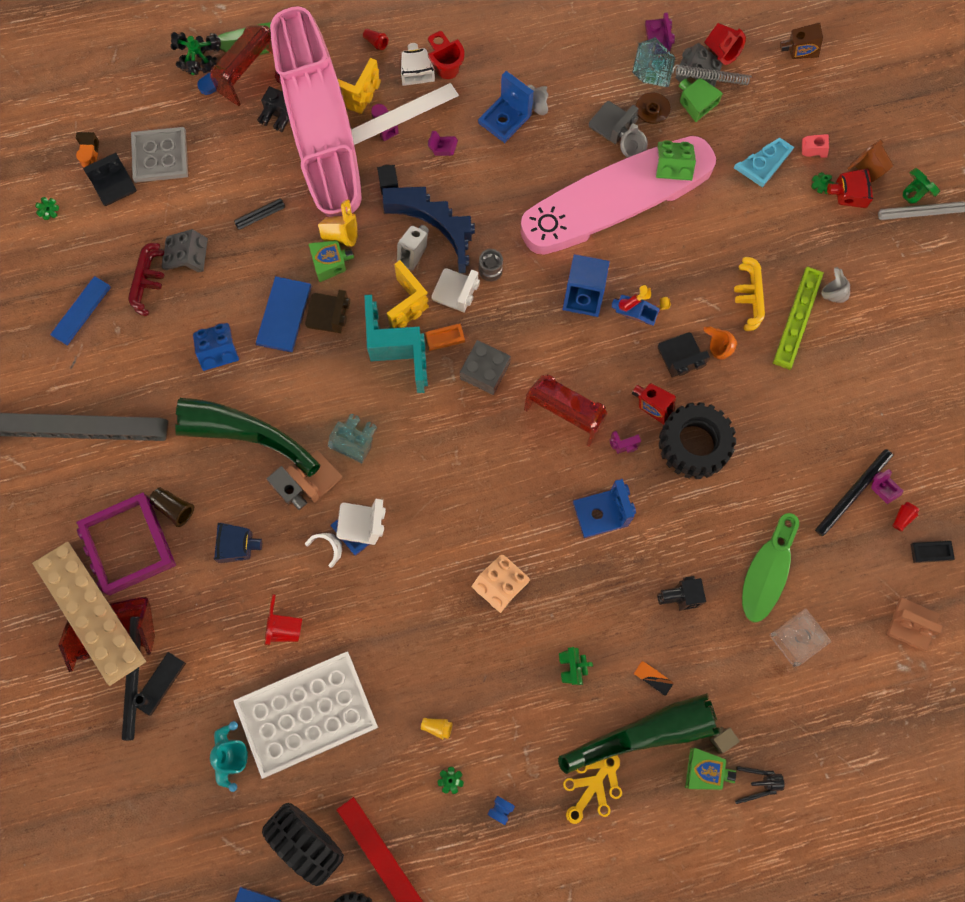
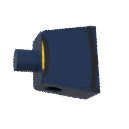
(234, 543)

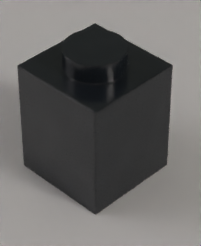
(387, 177)

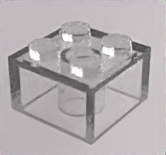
(800, 638)

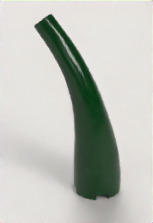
(219, 421)
(673, 724)

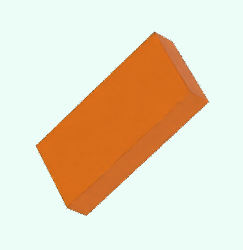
(444, 337)

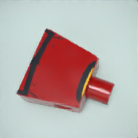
(853, 189)

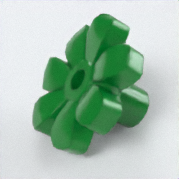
(821, 182)
(47, 208)
(450, 775)

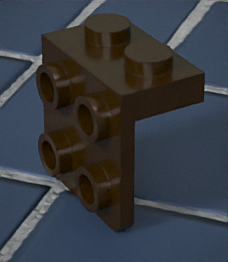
(327, 312)

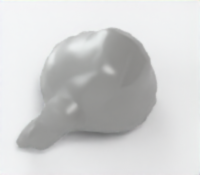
(633, 141)
(838, 289)

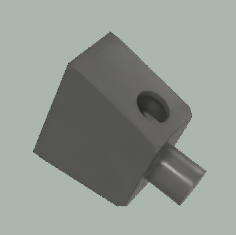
(281, 482)

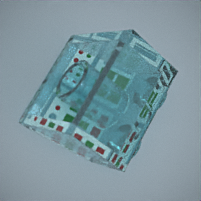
(653, 63)

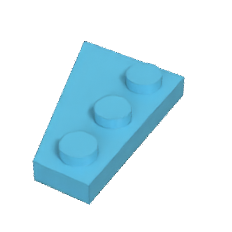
(763, 164)

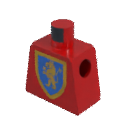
(655, 401)

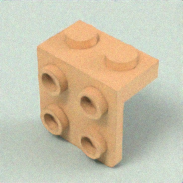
(500, 582)

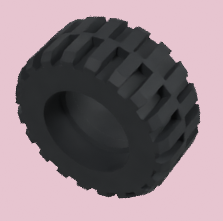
(710, 421)
(302, 844)

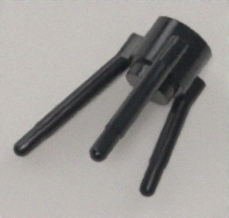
(772, 782)

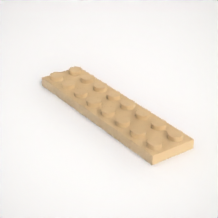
(89, 613)

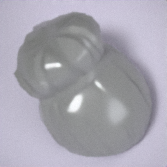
(539, 99)

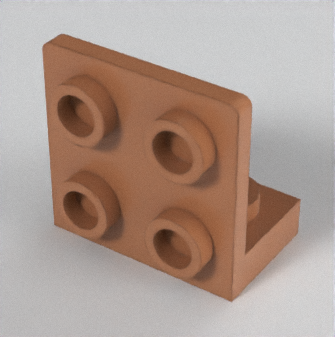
(320, 482)

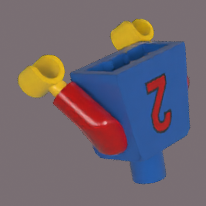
(639, 309)

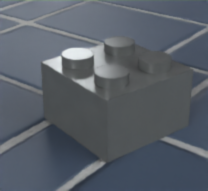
(485, 367)

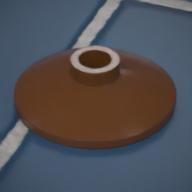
(656, 103)

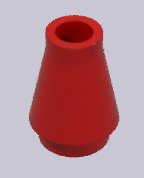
(376, 38)
(905, 516)

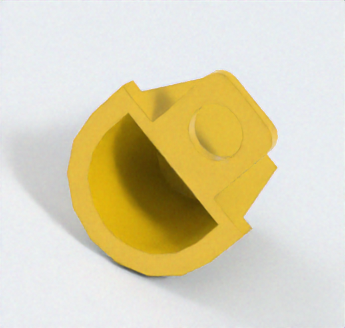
(340, 228)

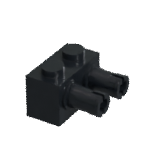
(274, 105)
(687, 594)

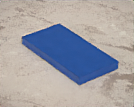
(283, 314)

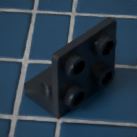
(110, 179)

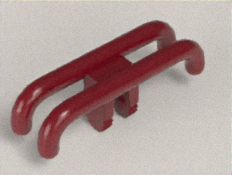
(141, 274)

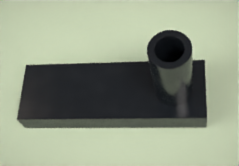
(159, 684)

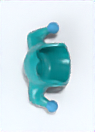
(227, 756)

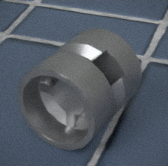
(490, 265)

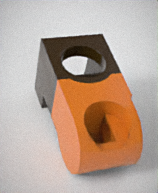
(88, 148)

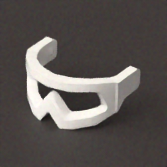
(335, 542)

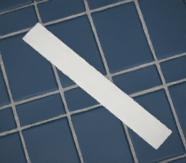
(403, 113)

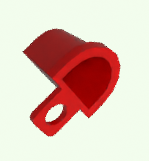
(726, 43)
(446, 56)
(281, 627)

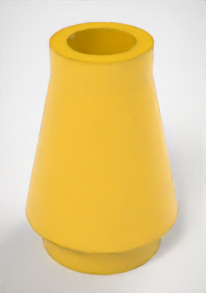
(438, 727)

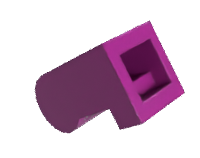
(378, 110)

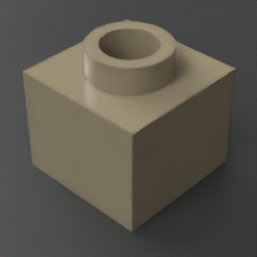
(724, 740)

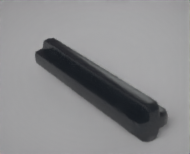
(259, 213)

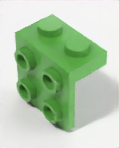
(675, 160)

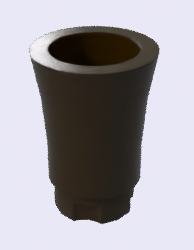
(171, 506)

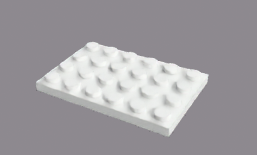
(305, 714)

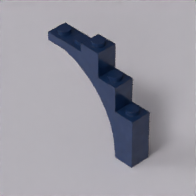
(416, 203)

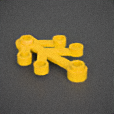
(594, 784)

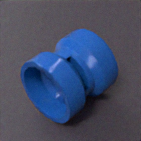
(501, 810)

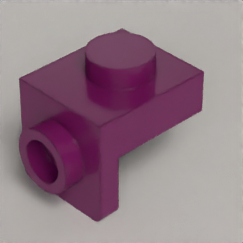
(442, 145)
(630, 444)
(886, 487)

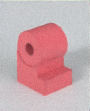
(815, 145)

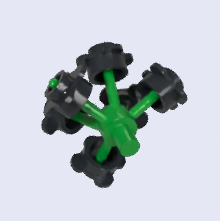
(198, 48)

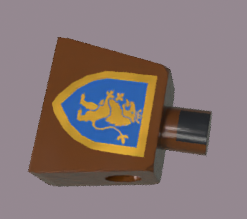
(804, 42)

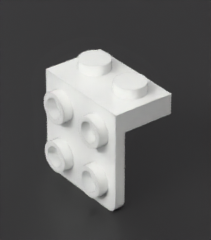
(456, 289)
(361, 522)

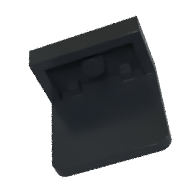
(682, 355)

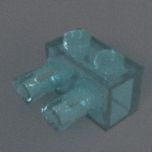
(350, 441)

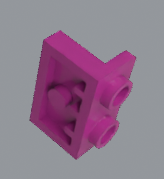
(661, 30)

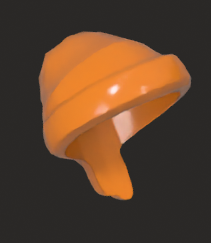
(722, 342)

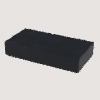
(932, 551)

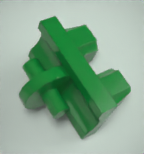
(575, 674)

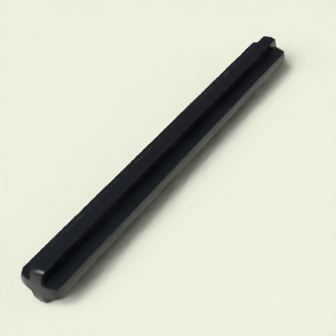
(854, 492)
(131, 687)

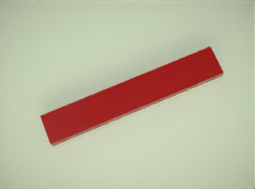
(378, 852)

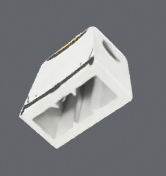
(416, 66)

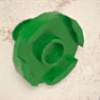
(921, 185)

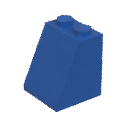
(586, 285)

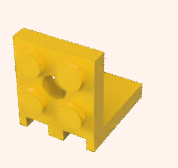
(361, 94)
(412, 306)

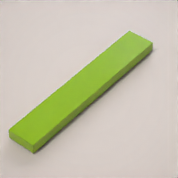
(798, 318)

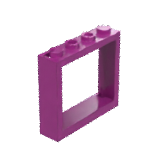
(90, 550)

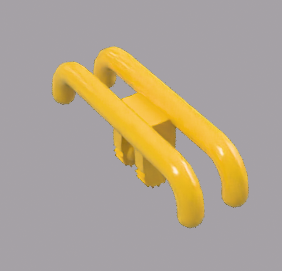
(756, 289)

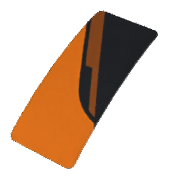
(653, 678)

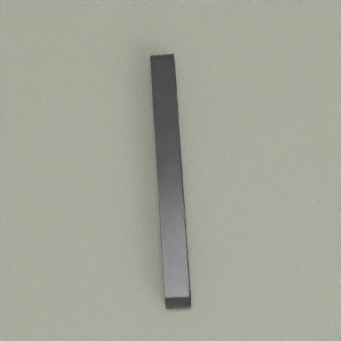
(83, 427)

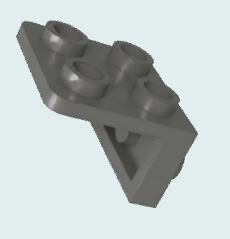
(699, 57)
(613, 121)
(185, 249)

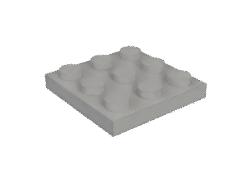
(159, 154)

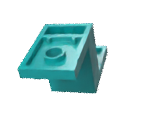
(395, 343)

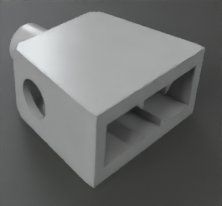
(412, 246)

